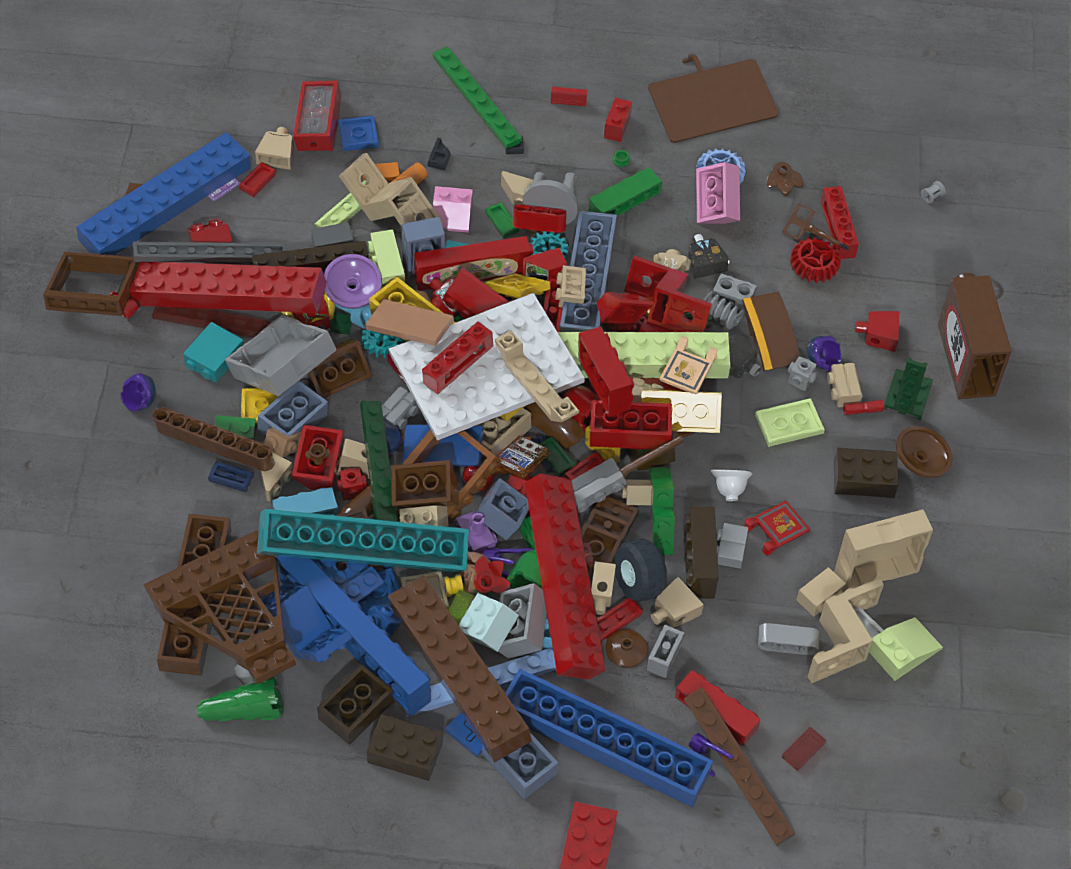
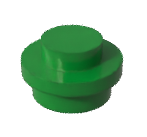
(621, 158)

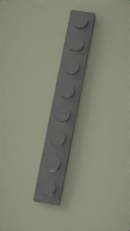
(201, 251)

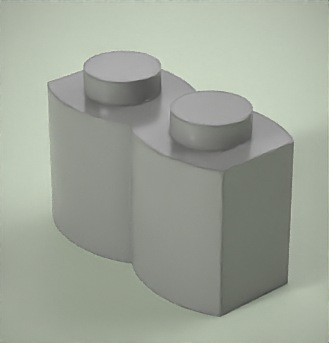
(732, 545)

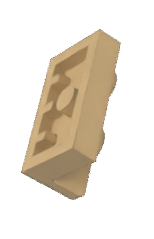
(571, 285)

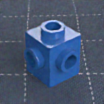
(384, 618)

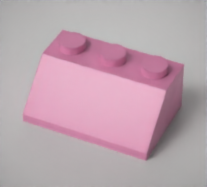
(718, 194)

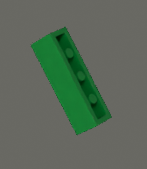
(627, 193)

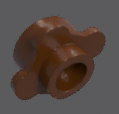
(317, 448)

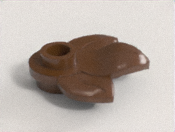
(784, 180)

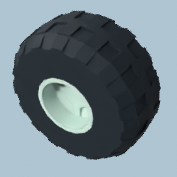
(640, 569)

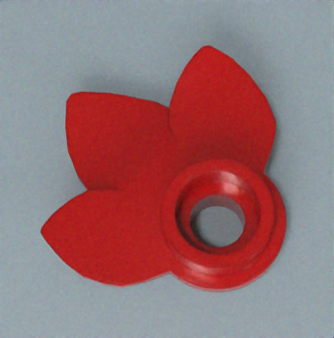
(491, 575)

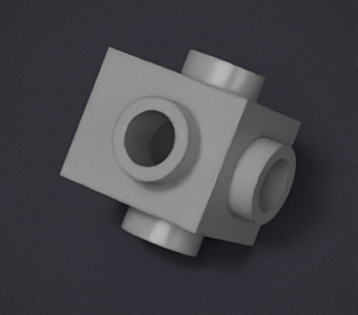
(802, 373)

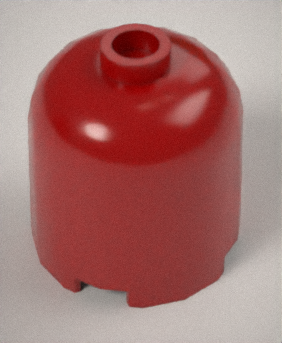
(582, 399)

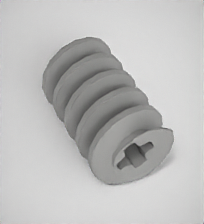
(723, 312)

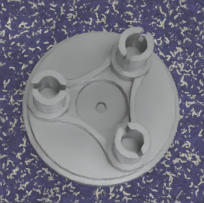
(553, 194)

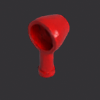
(130, 308)

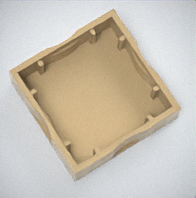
(883, 549)

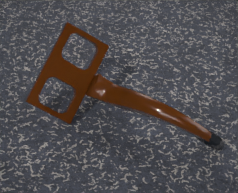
(806, 226)

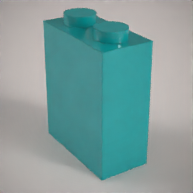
(210, 350)

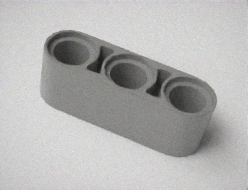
(788, 639)

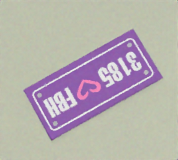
(223, 190)

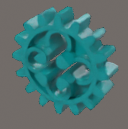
(554, 242)
(372, 342)

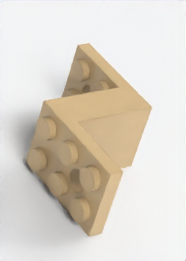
(385, 199)
(845, 630)

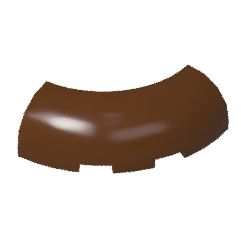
(565, 433)

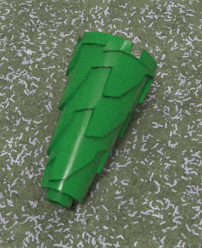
(245, 703)

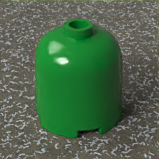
(525, 571)

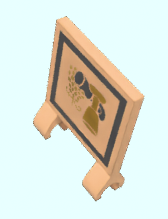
(687, 370)

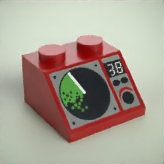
(544, 264)

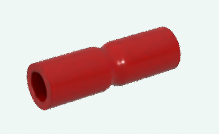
(867, 407)

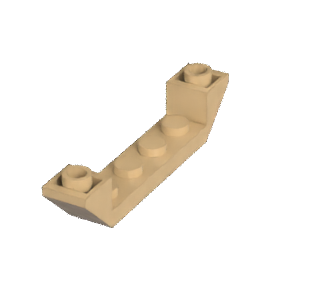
(533, 382)

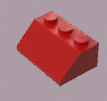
(471, 296)
(305, 469)

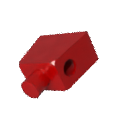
(880, 329)

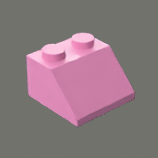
(453, 208)

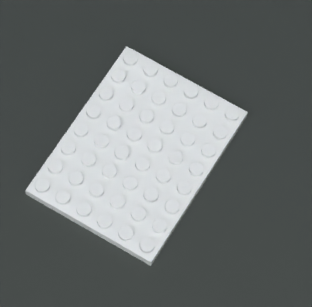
(487, 385)

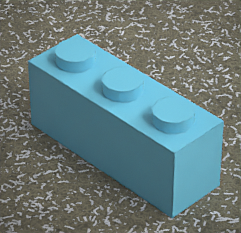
(316, 502)

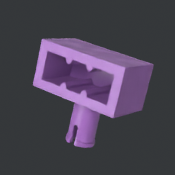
(479, 534)

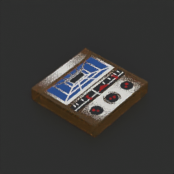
(522, 456)

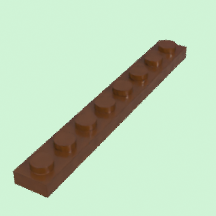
(740, 767)

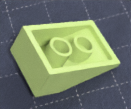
(903, 647)

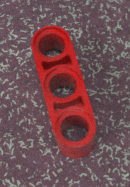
(539, 218)

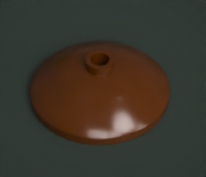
(924, 452)

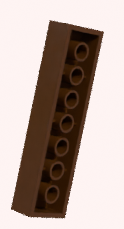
(179, 649)

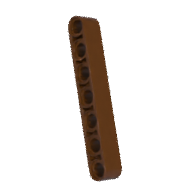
(213, 439)

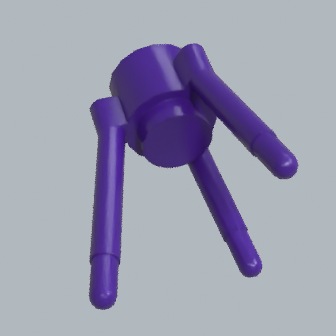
(494, 555)
(702, 745)

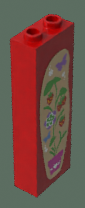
(482, 260)

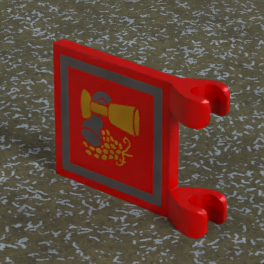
(779, 524)

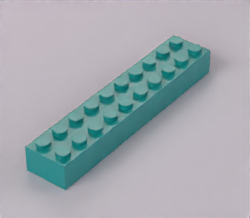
(362, 541)

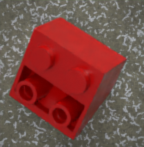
(215, 232)

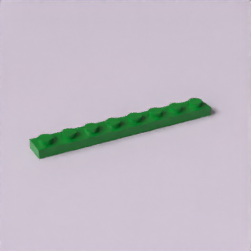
(477, 97)

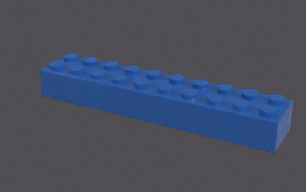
(164, 196)
(368, 643)
(609, 738)

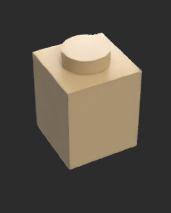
(637, 492)

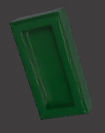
(558, 458)

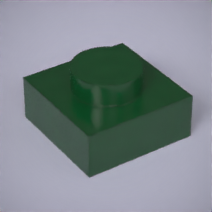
(341, 323)

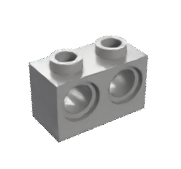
(733, 290)

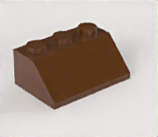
(340, 369)
(424, 485)

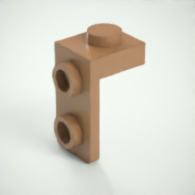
(281, 443)

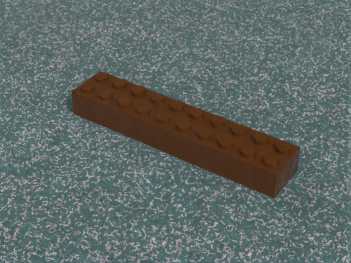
(460, 669)

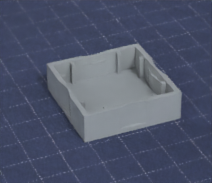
(280, 355)

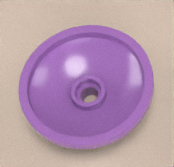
(349, 271)

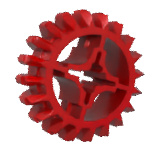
(817, 255)

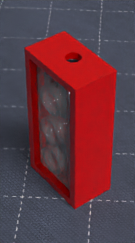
(317, 116)

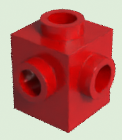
(351, 483)

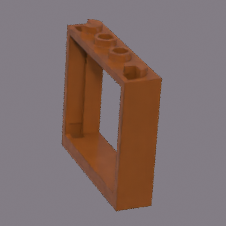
(477, 481)

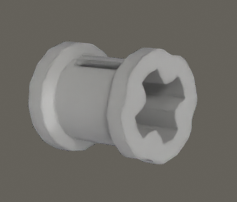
(929, 194)

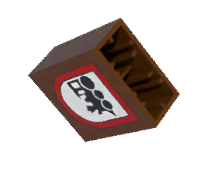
(974, 336)

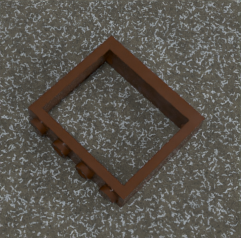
(86, 302)

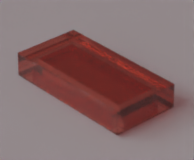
(803, 748)

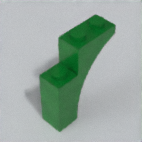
(662, 509)

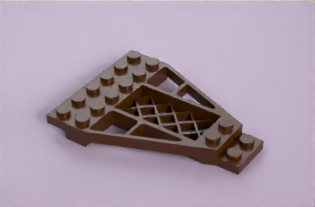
(220, 573)

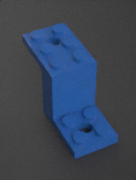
(305, 624)

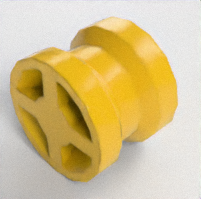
(453, 584)

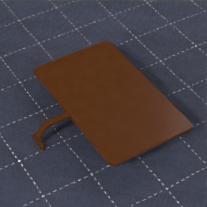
(712, 99)

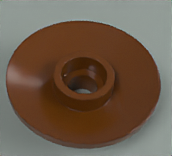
(623, 655)

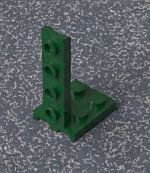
(909, 389)

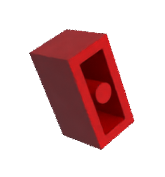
(618, 119)

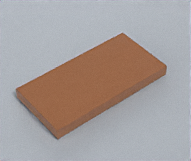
(409, 322)

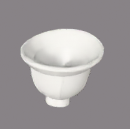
(731, 482)

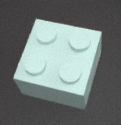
(488, 622)

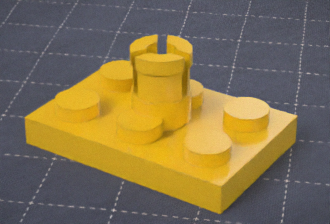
(518, 285)

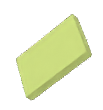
(789, 422)

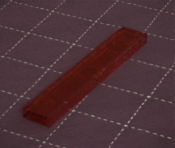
(203, 317)

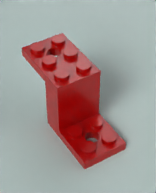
(667, 296)

